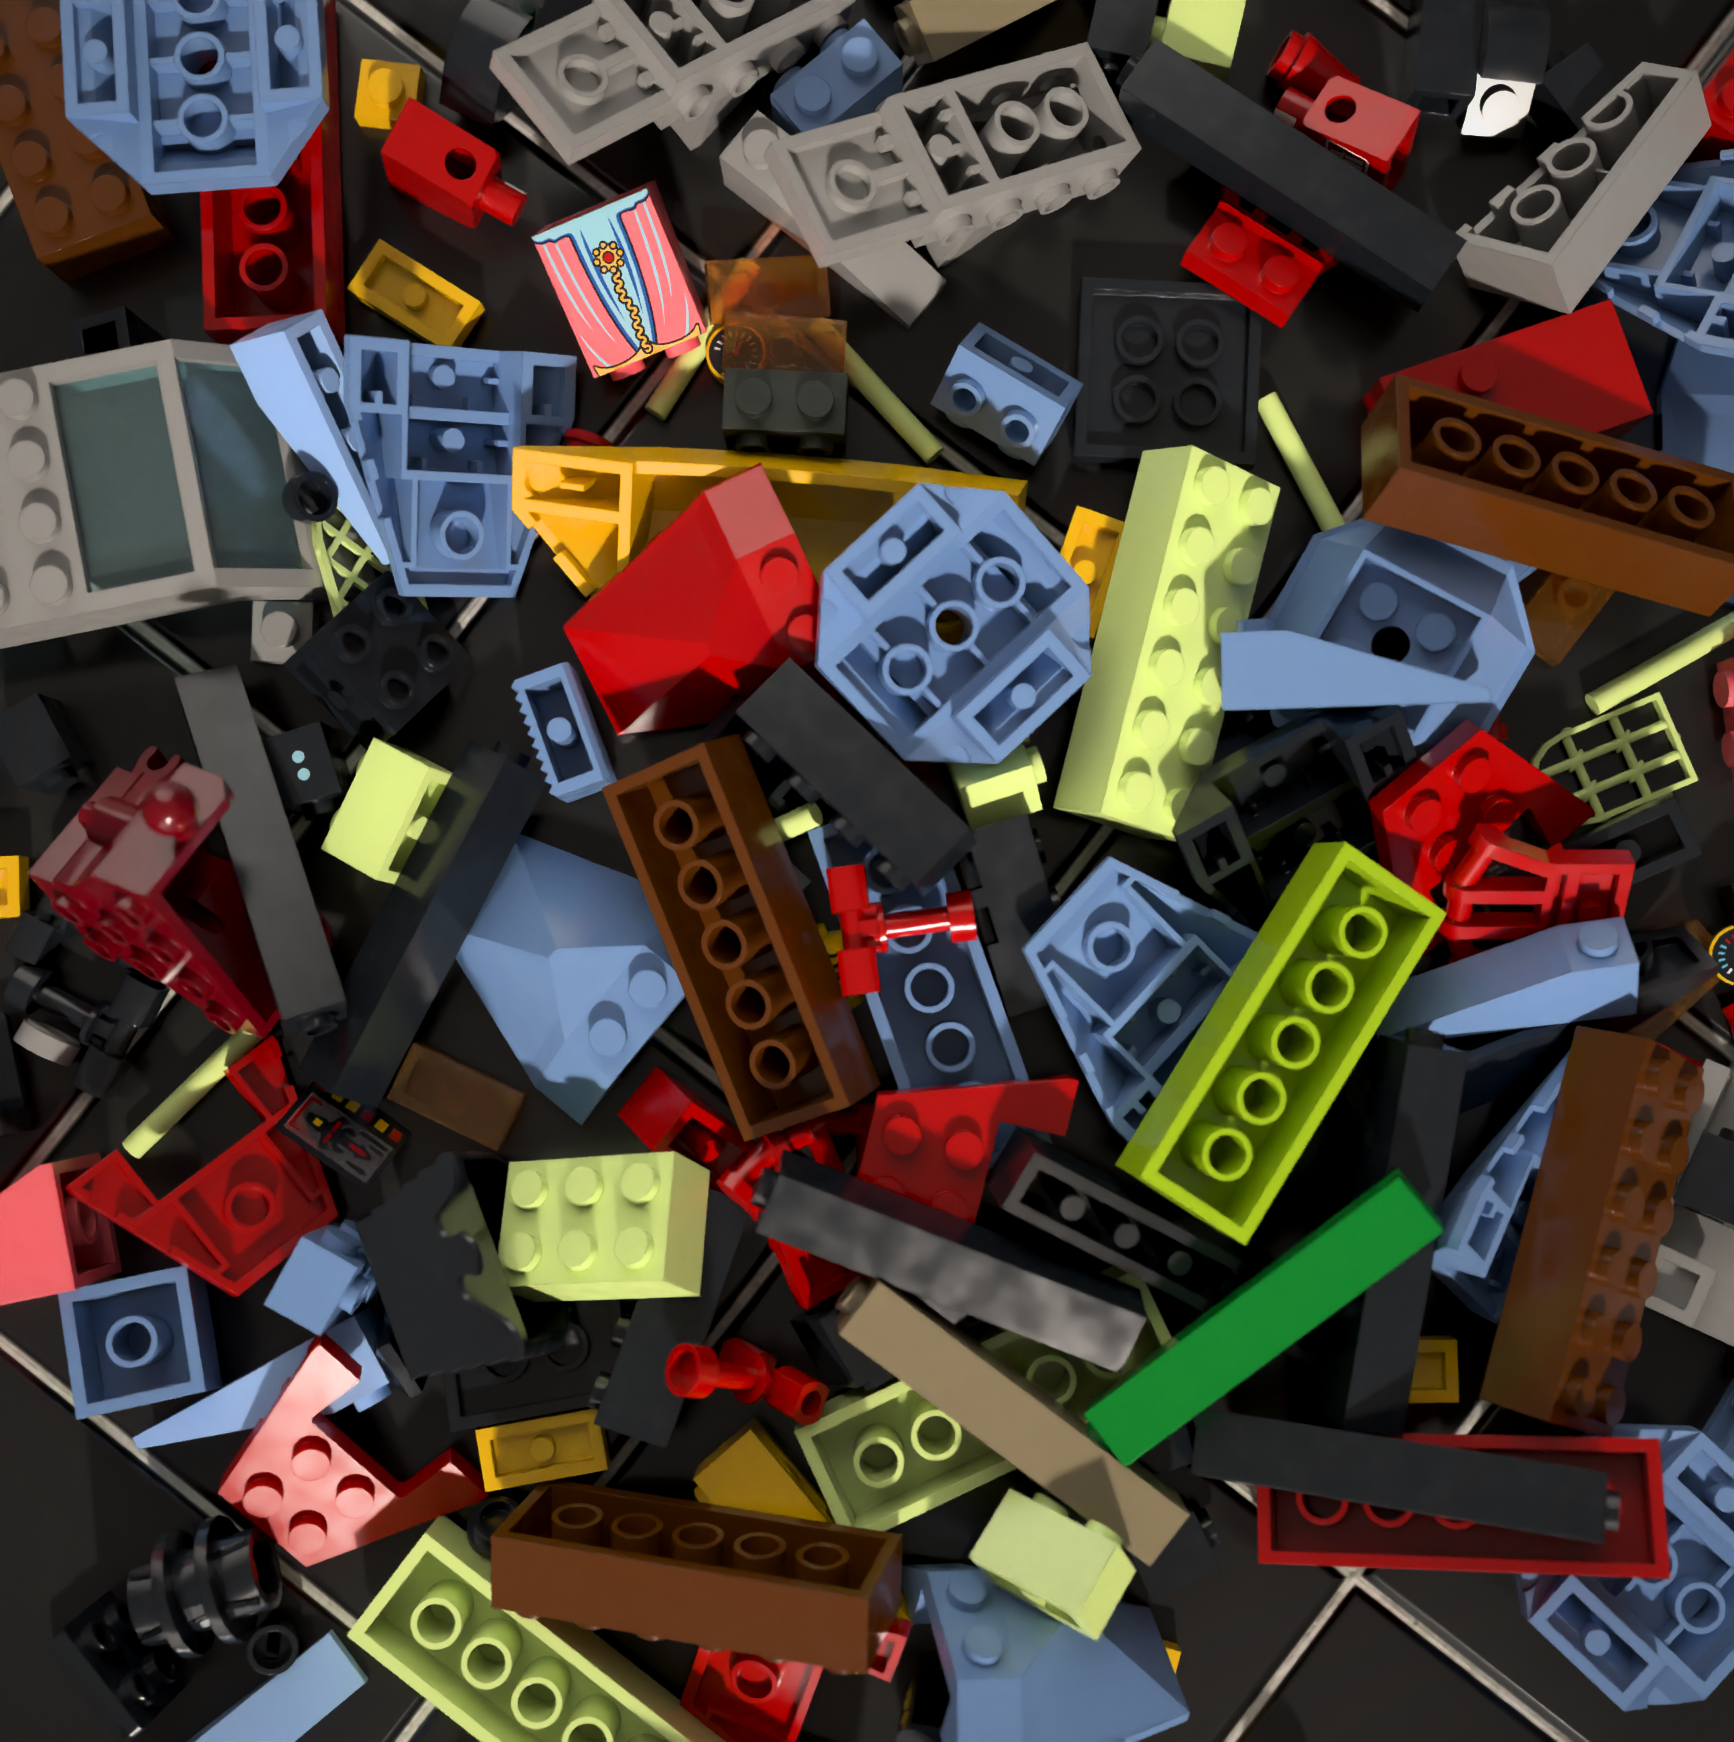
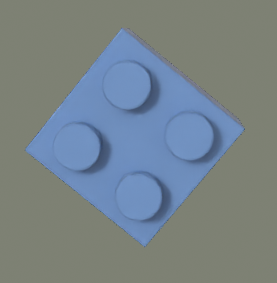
(139, 1341)

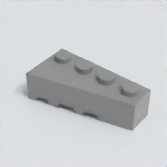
(1589, 193)

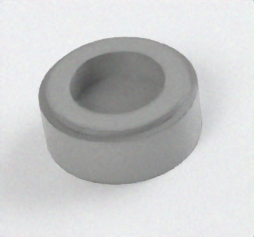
(47, 1041)

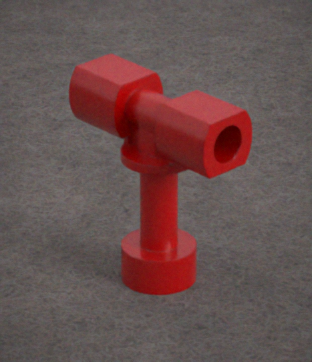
(868, 928)
(751, 1375)

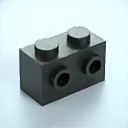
(785, 411)

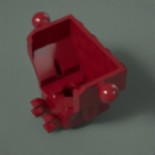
(153, 895)

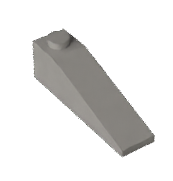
(890, 277)

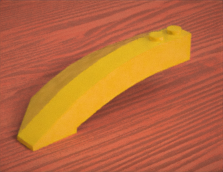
(609, 502)

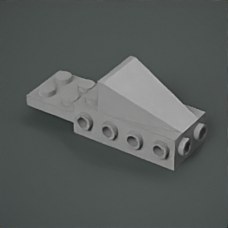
(655, 61)
(956, 158)

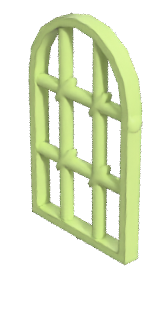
(1621, 743)

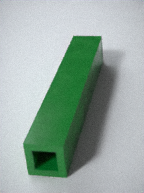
(1262, 1317)

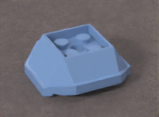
(175, 131)
(1447, 599)
(1019, 615)
(1655, 1635)

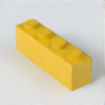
(758, 1476)

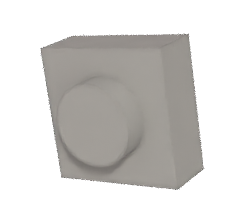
(281, 629)
(1680, 1286)

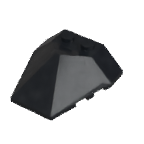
(1276, 797)

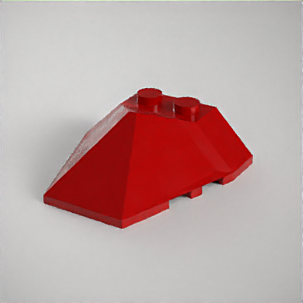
(701, 612)

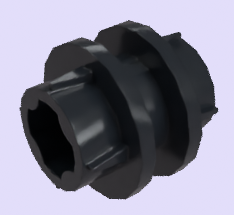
(204, 1587)

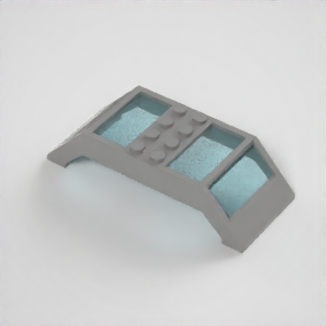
(145, 493)

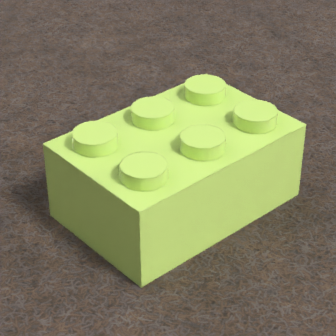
(604, 1227)

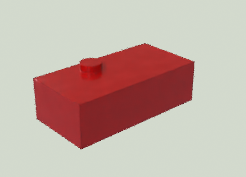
(1559, 369)

